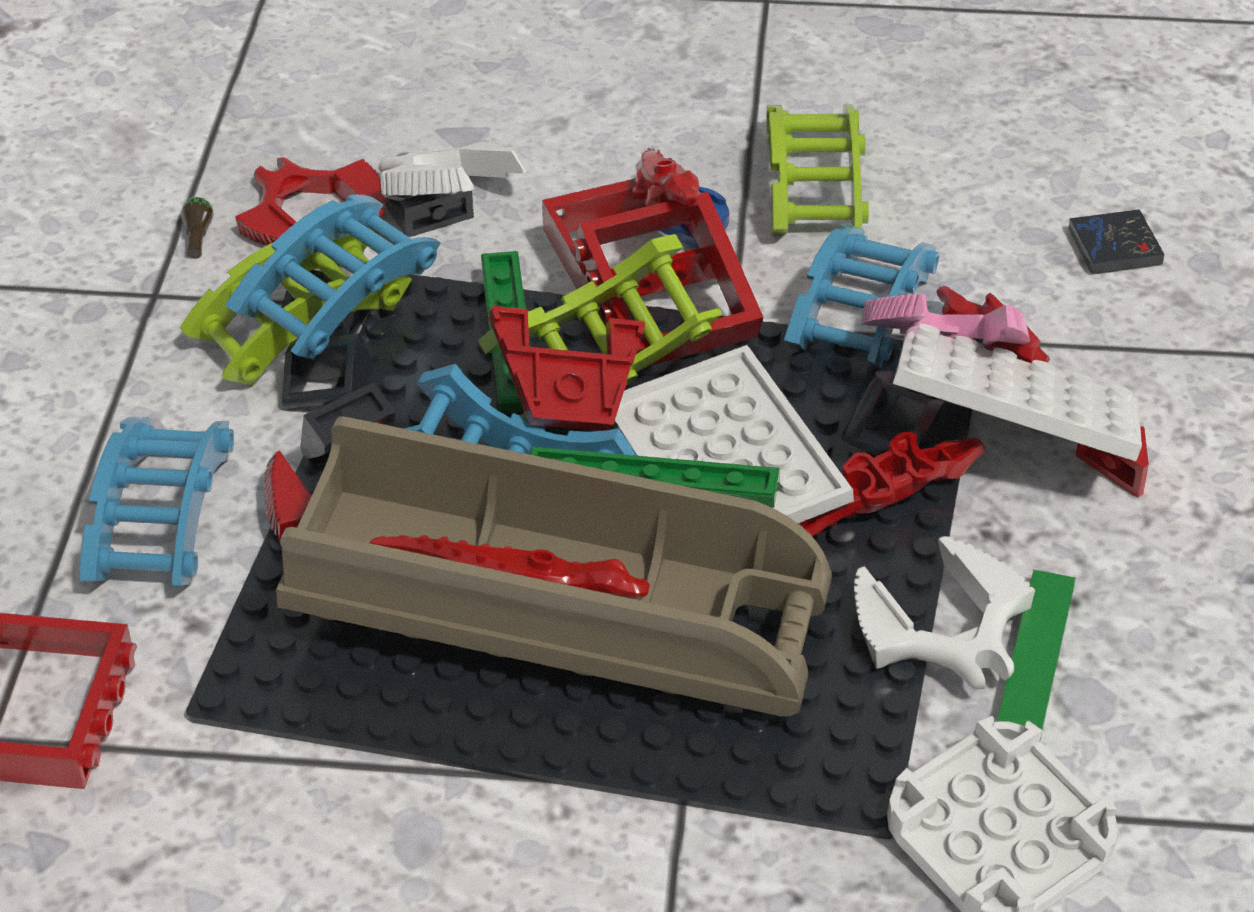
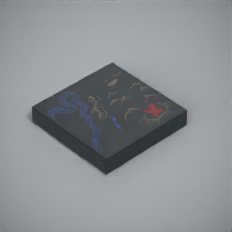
(1116, 241)

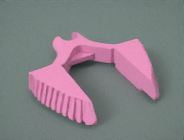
(910, 311)

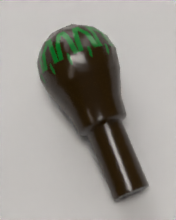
(197, 217)

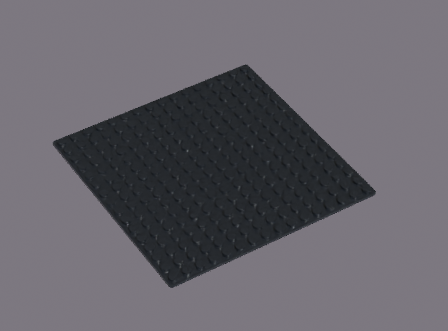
(543, 723)

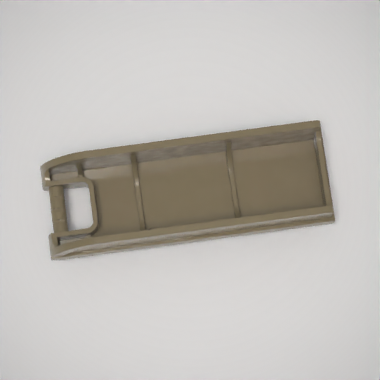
(691, 545)

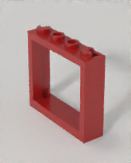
(605, 201)
(727, 330)
(112, 642)

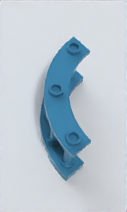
(316, 233)
(840, 256)
(469, 408)
(117, 471)

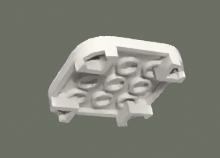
(1001, 821)

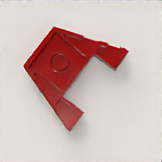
(567, 385)

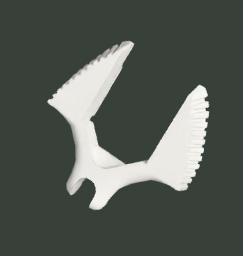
(444, 170)
(988, 582)

